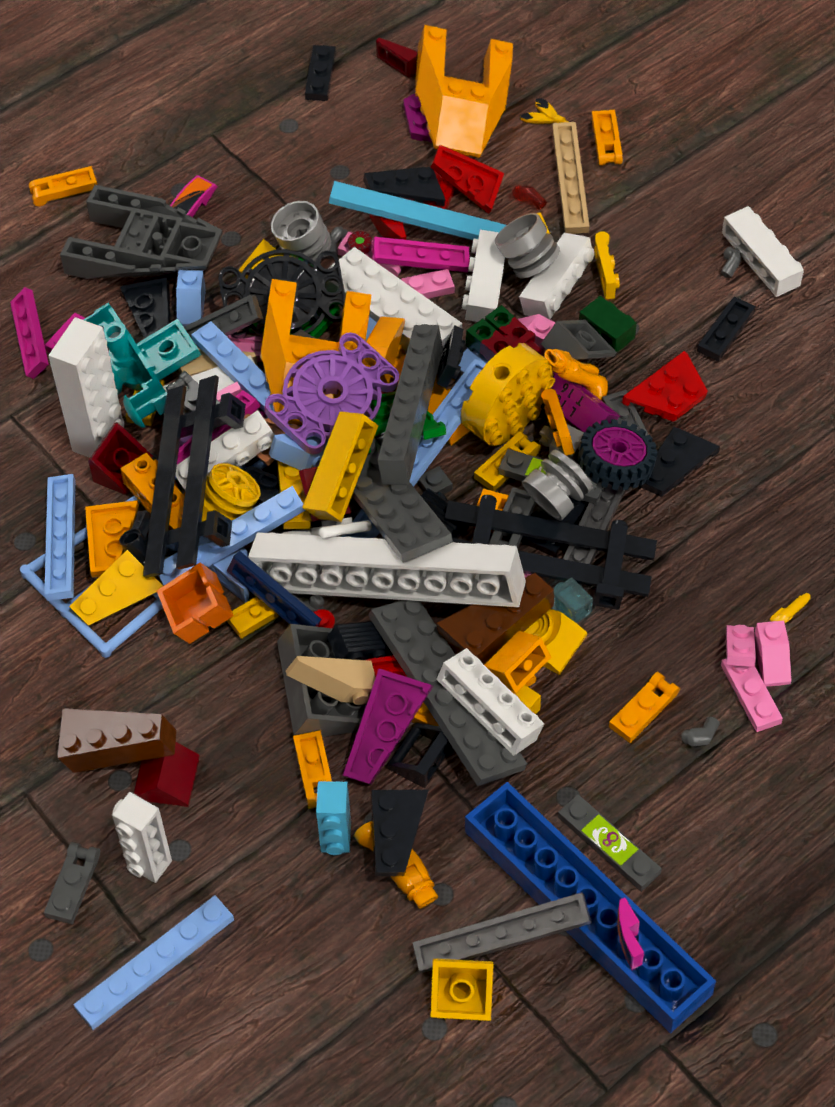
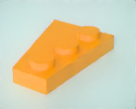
(104, 529)

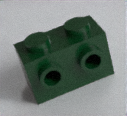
(610, 323)

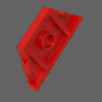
(670, 389)

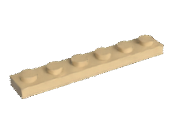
(570, 178)

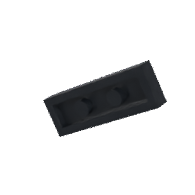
(320, 73)
(726, 328)

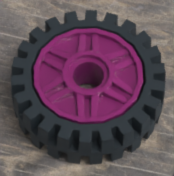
(617, 454)

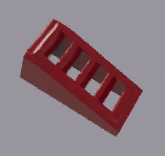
(398, 56)

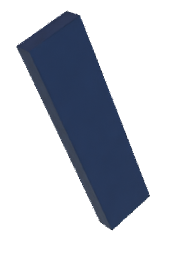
(271, 592)

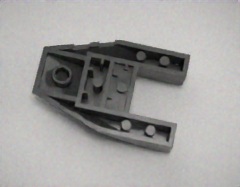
(152, 240)

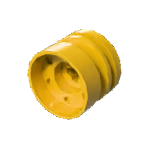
(229, 491)

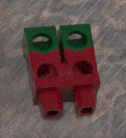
(499, 334)

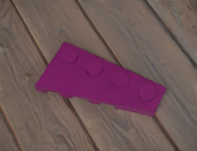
(384, 721)

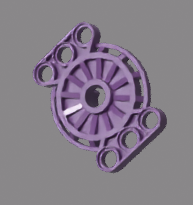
(328, 373)

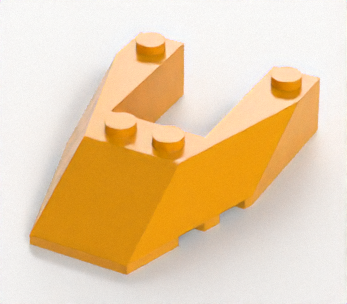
(458, 110)
(283, 350)

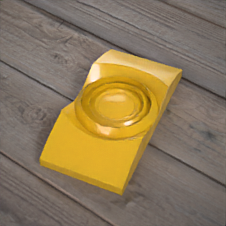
(560, 637)

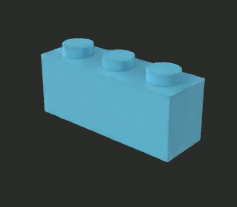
(333, 817)

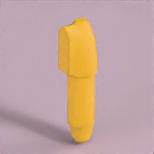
(787, 613)

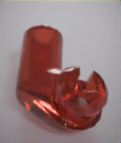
(529, 194)

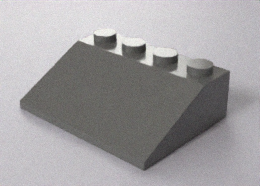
(308, 707)

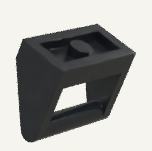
(431, 761)

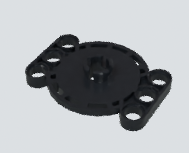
(309, 293)

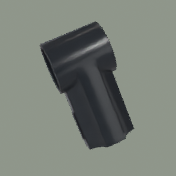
(136, 538)

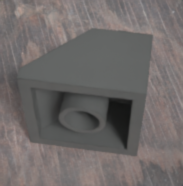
(578, 339)

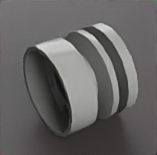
(301, 229)
(527, 245)
(561, 480)

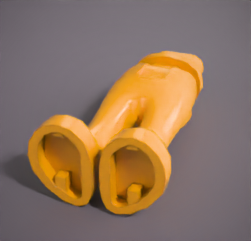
(577, 372)
(416, 879)

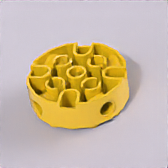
(507, 394)

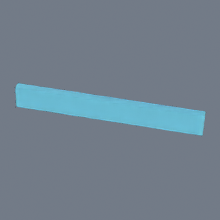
(410, 211)

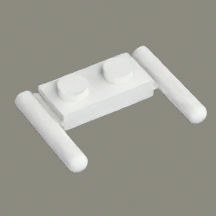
(335, 528)

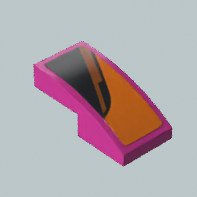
(194, 194)
(628, 928)

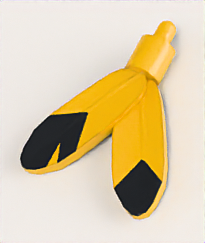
(547, 114)

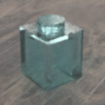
(572, 600)

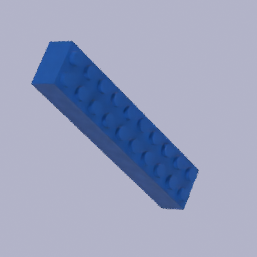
(552, 868)

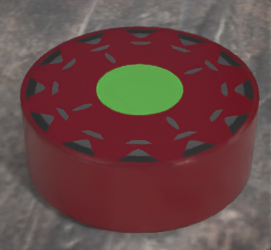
(361, 241)

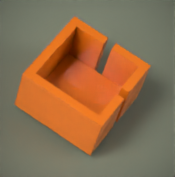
(194, 603)

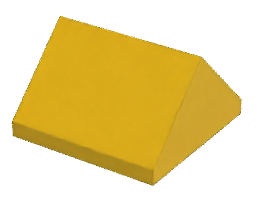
(462, 989)

